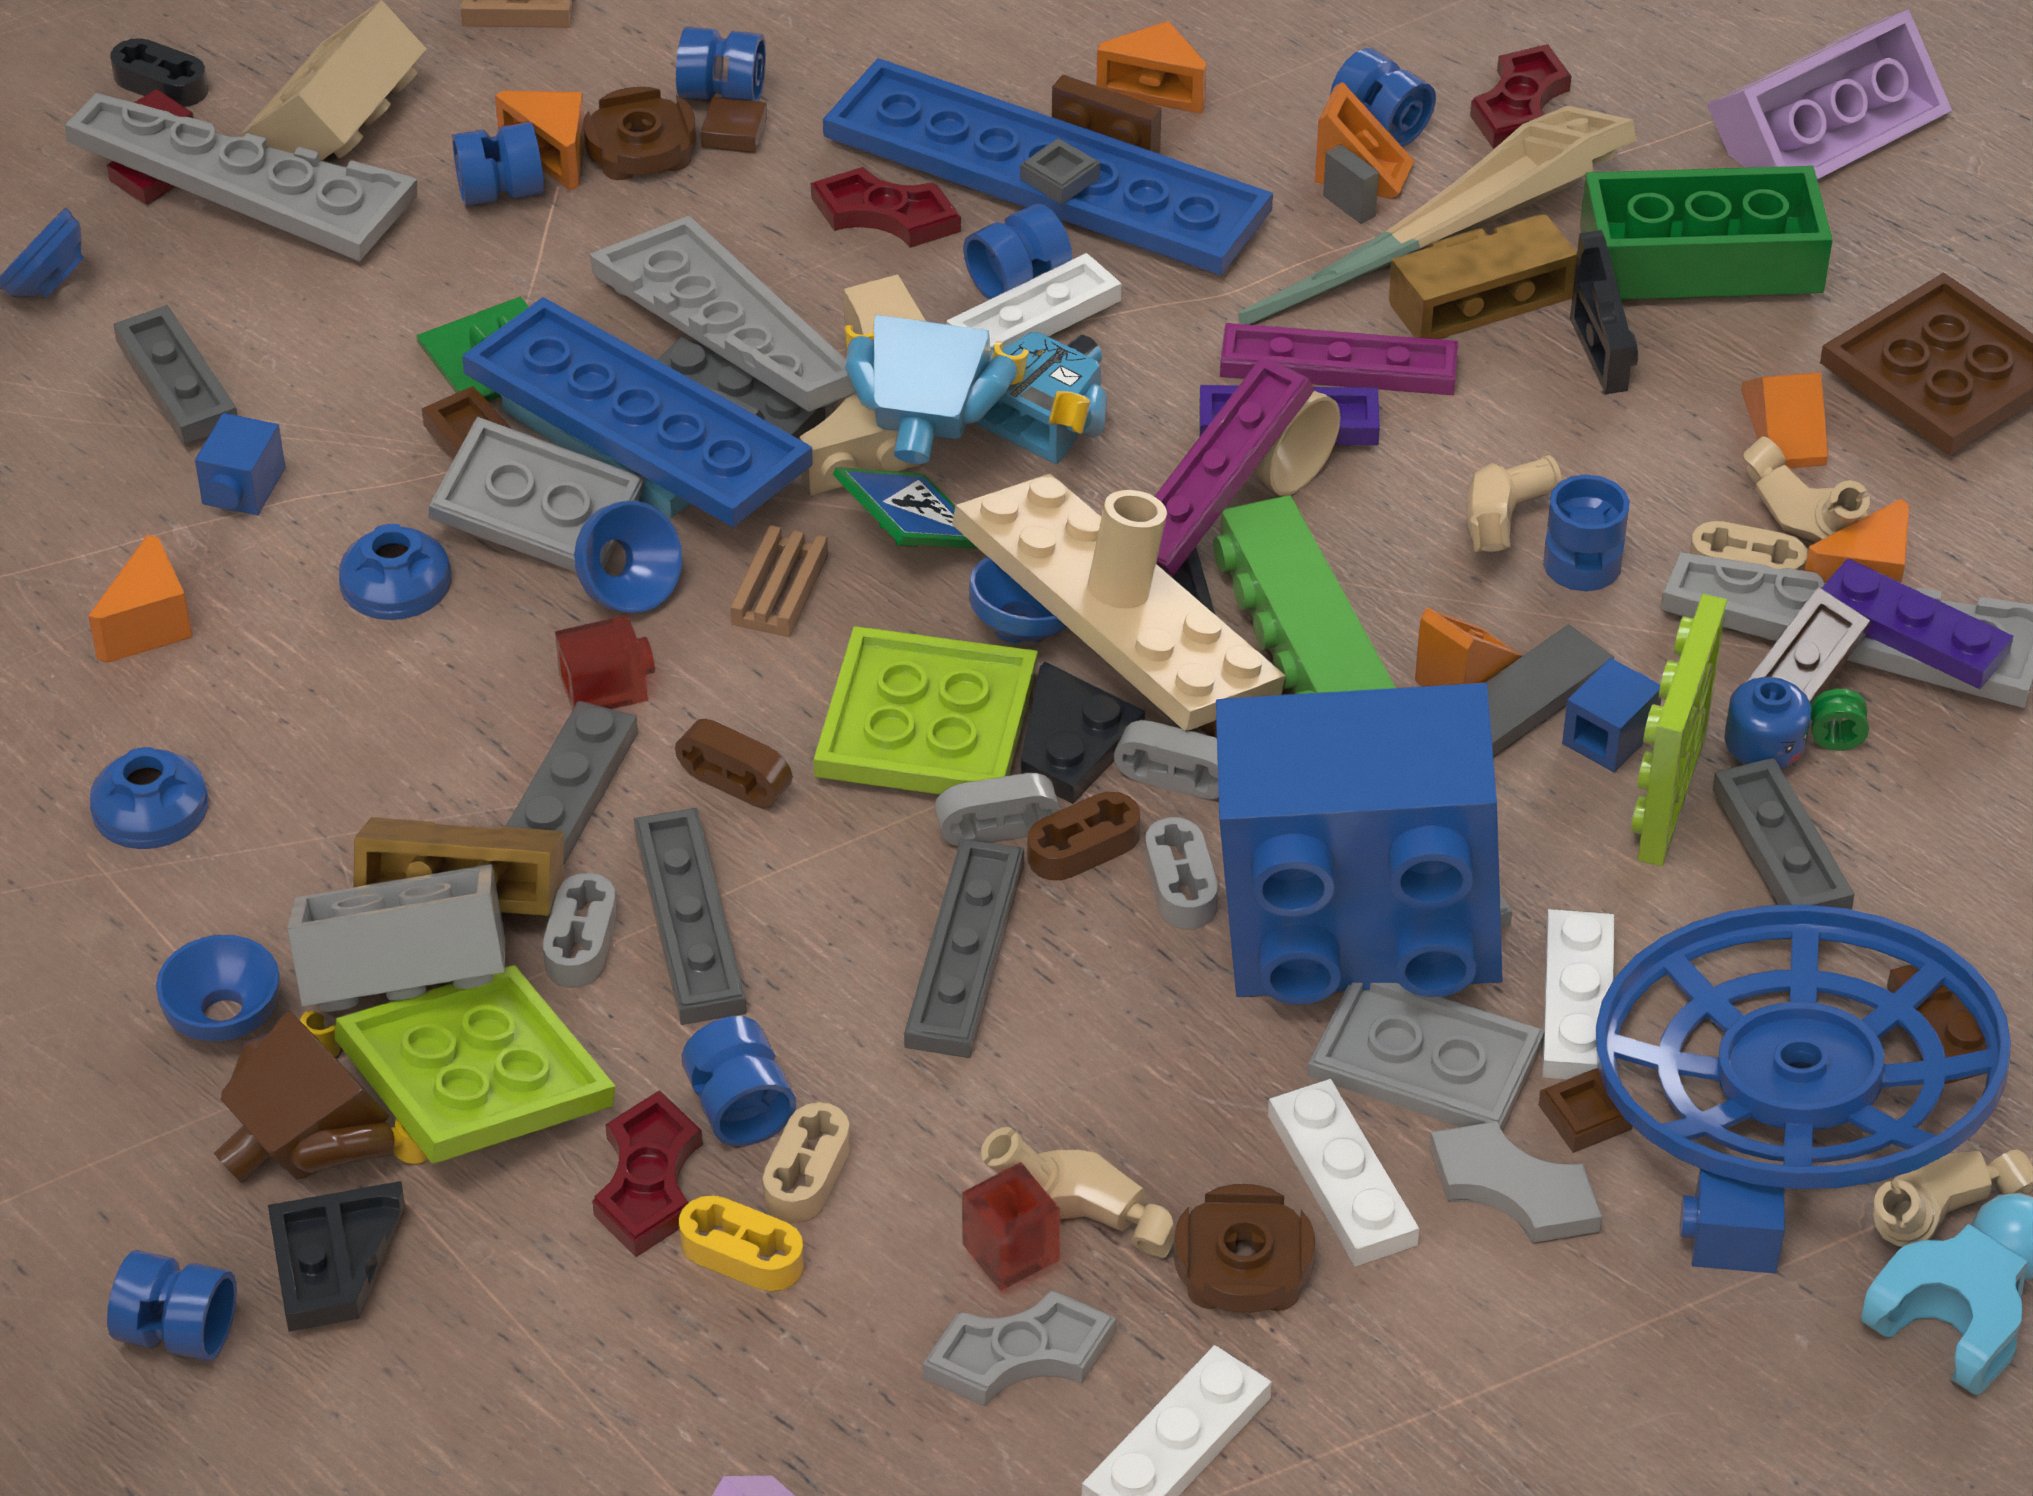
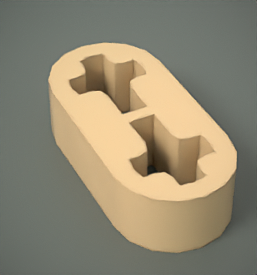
(1748, 545)
(794, 1158)

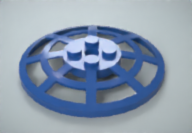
(1803, 1034)

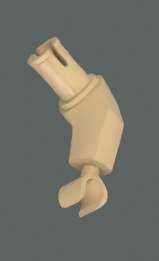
(1495, 495)
(1794, 505)
(1087, 1187)
(1917, 1201)

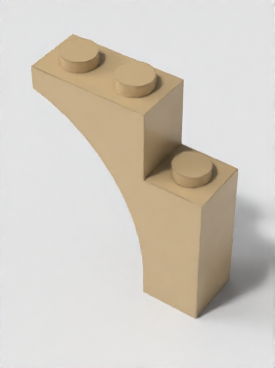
(851, 432)

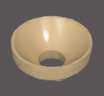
(1301, 447)

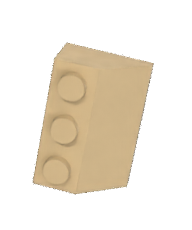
(341, 86)

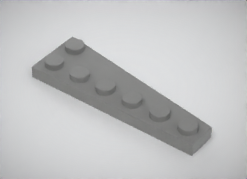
(294, 192)
(723, 305)
(1768, 599)

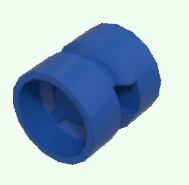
(702, 63)
(1392, 95)
(498, 164)
(1016, 250)
(1586, 532)
(738, 1081)
(161, 1303)

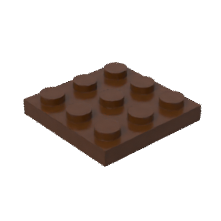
(1939, 362)

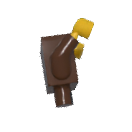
(304, 1105)

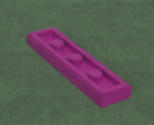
(1344, 357)
(1227, 456)

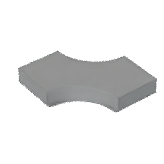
(1541, 1196)
(988, 1354)

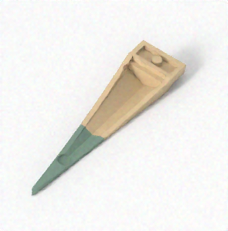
(1522, 170)

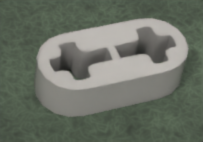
(1172, 760)
(995, 808)
(1192, 870)
(567, 927)

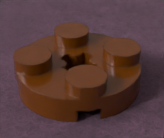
(662, 146)
(1239, 1282)

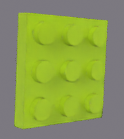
(924, 711)
(1678, 728)
(474, 1064)

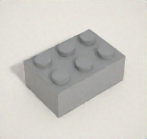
(397, 937)

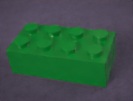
(1711, 230)

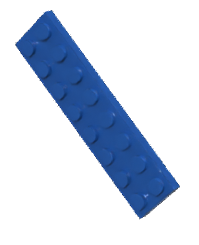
(985, 139)

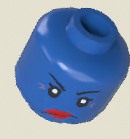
(1767, 721)

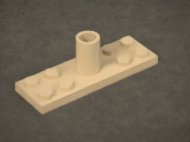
(1113, 595)

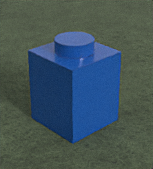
(240, 464)
(1610, 714)
(1734, 1224)

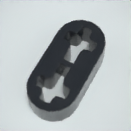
(147, 65)

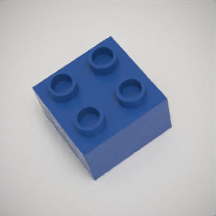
(1360, 841)

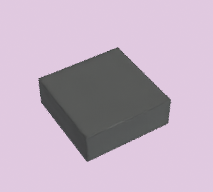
(1060, 171)
(1350, 184)

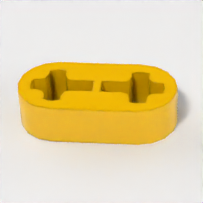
(739, 1246)

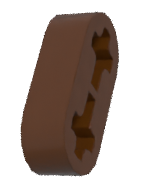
(733, 763)
(1083, 835)

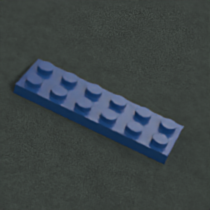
(638, 411)

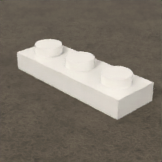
(1045, 302)
(1576, 980)
(1343, 1172)
(1183, 1430)

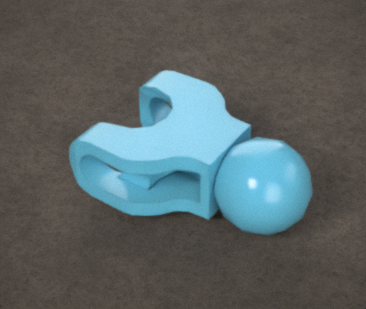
(1964, 1282)

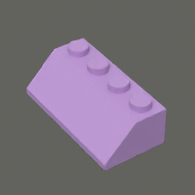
(1834, 100)

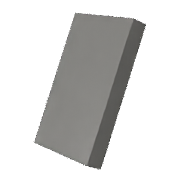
(528, 493)
(1426, 1054)

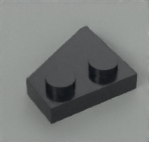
(1600, 316)
(1073, 731)
(332, 1251)

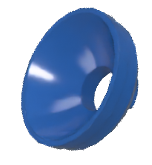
(45, 259)
(650, 551)
(396, 585)
(998, 596)
(152, 812)
(217, 971)

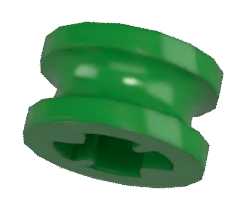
(1839, 734)

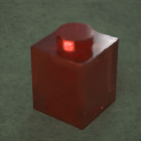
(604, 663)
(1010, 1226)

